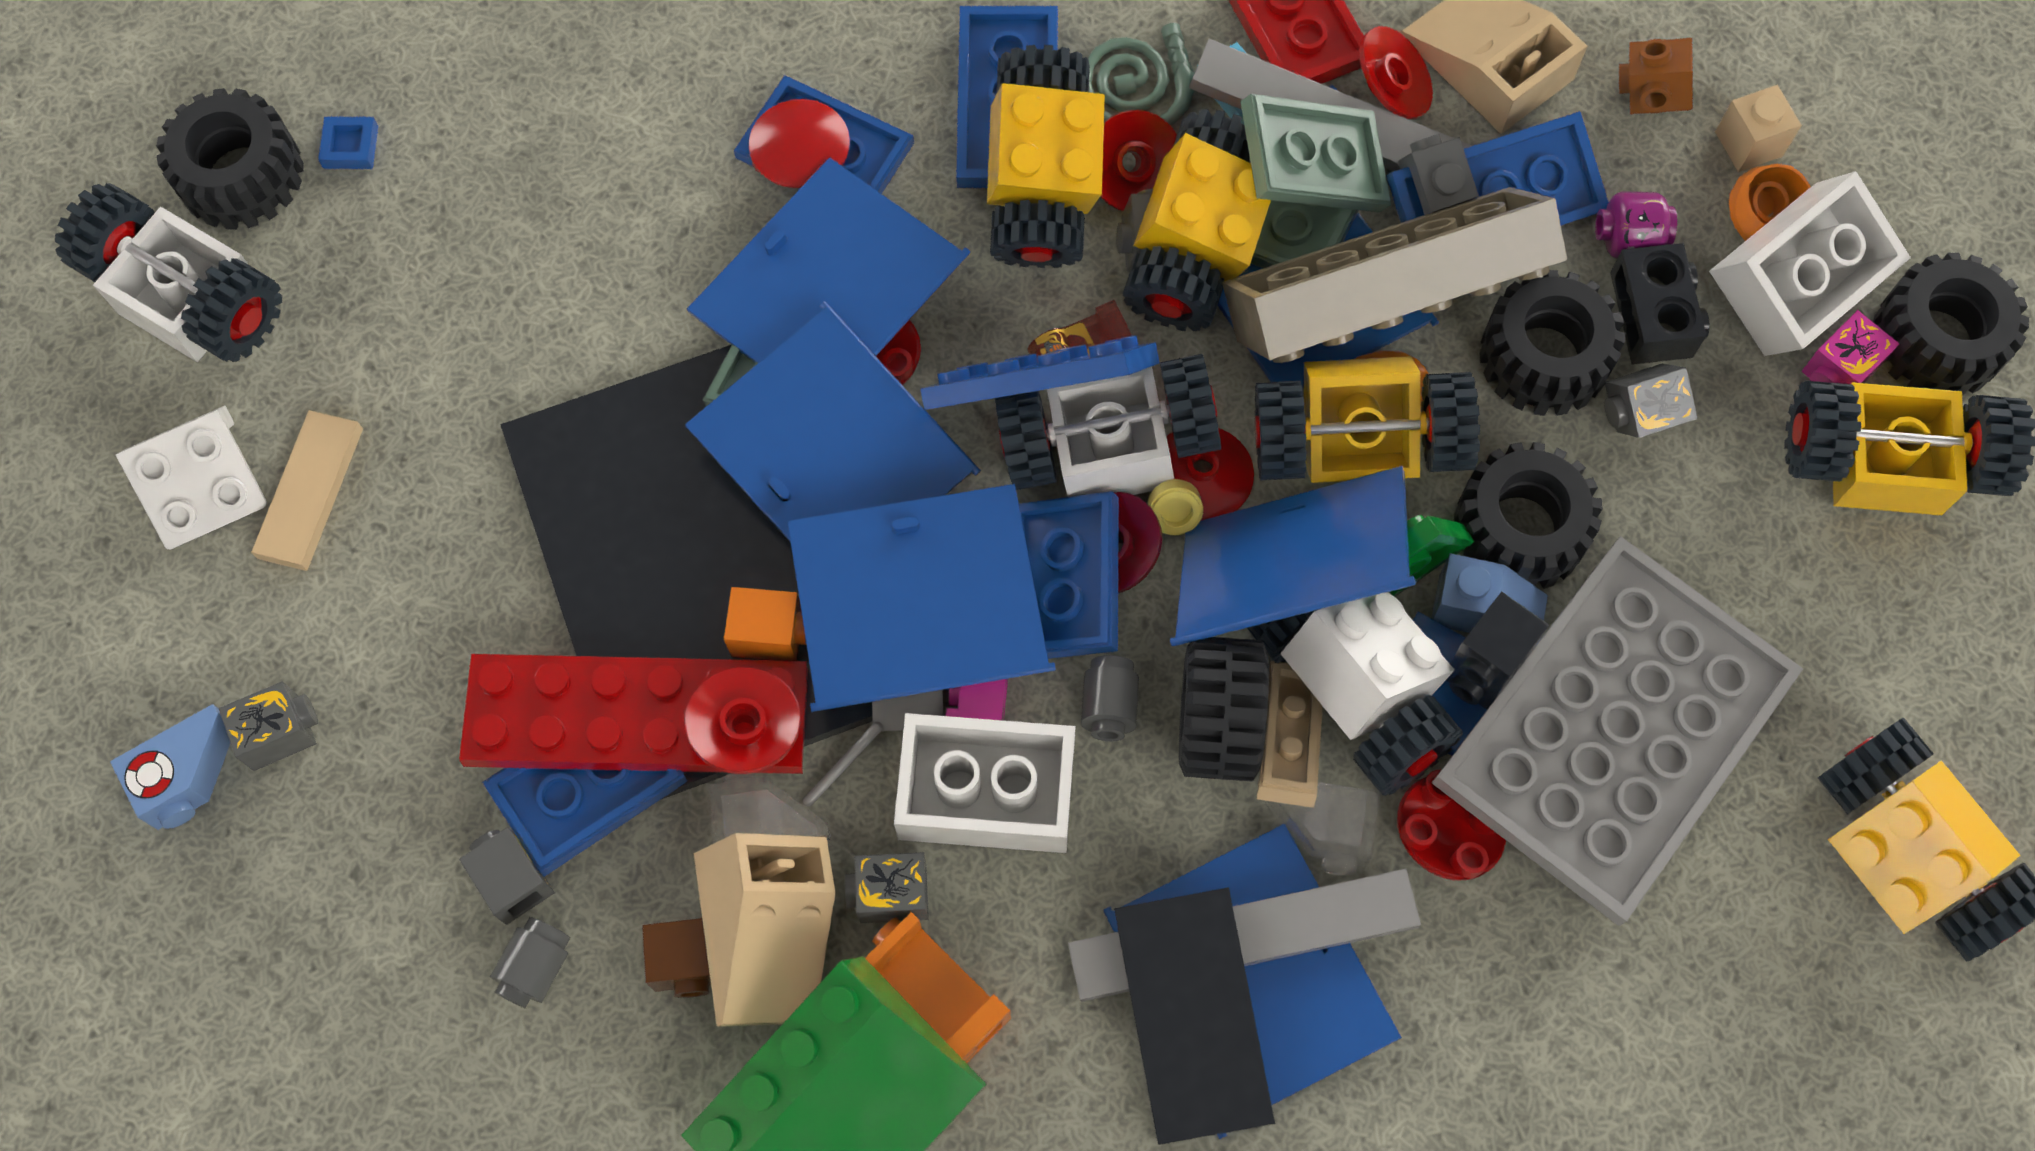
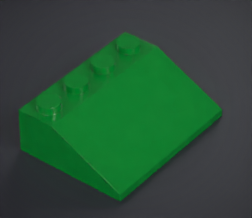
(842, 1076)

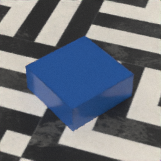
(348, 143)

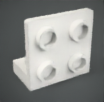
(192, 478)

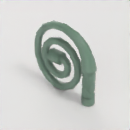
(1128, 83)

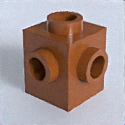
(1658, 76)

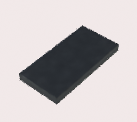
(1194, 1016)

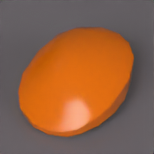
(1764, 192)

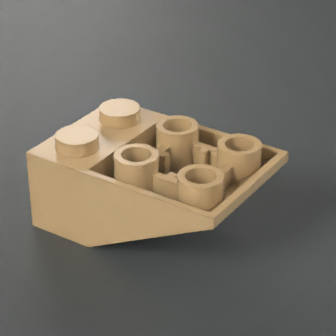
(1498, 54)
(764, 923)

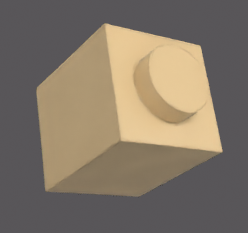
(1758, 128)

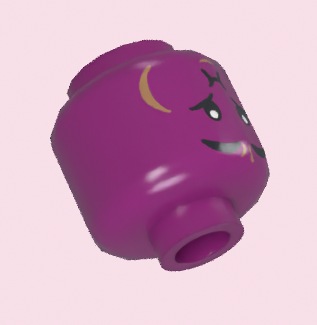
(1636, 222)

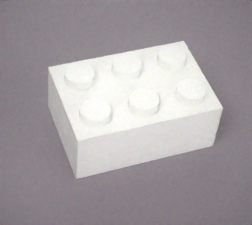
(1810, 264)
(985, 783)

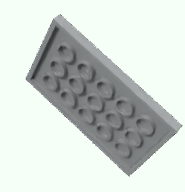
(1618, 730)

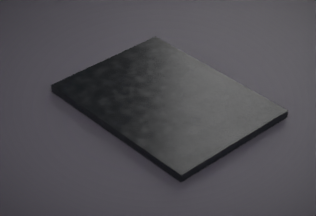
(651, 527)

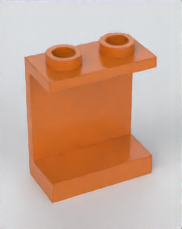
(937, 986)

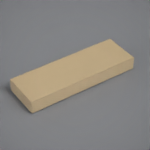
(307, 490)
(1291, 740)

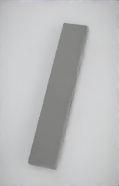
(1234, 75)
(1276, 928)

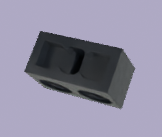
(1649, 304)
(1494, 651)

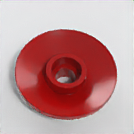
(1396, 72)
(1149, 141)
(1226, 484)
(740, 697)

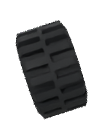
(249, 186)
(1973, 297)
(1539, 378)
(1551, 484)
(1223, 708)

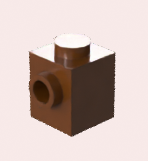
(677, 958)

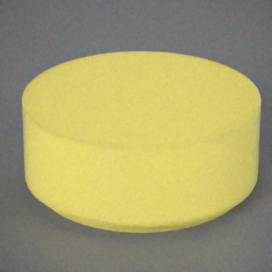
(1176, 506)

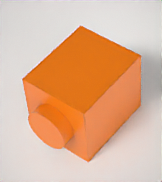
(764, 624)

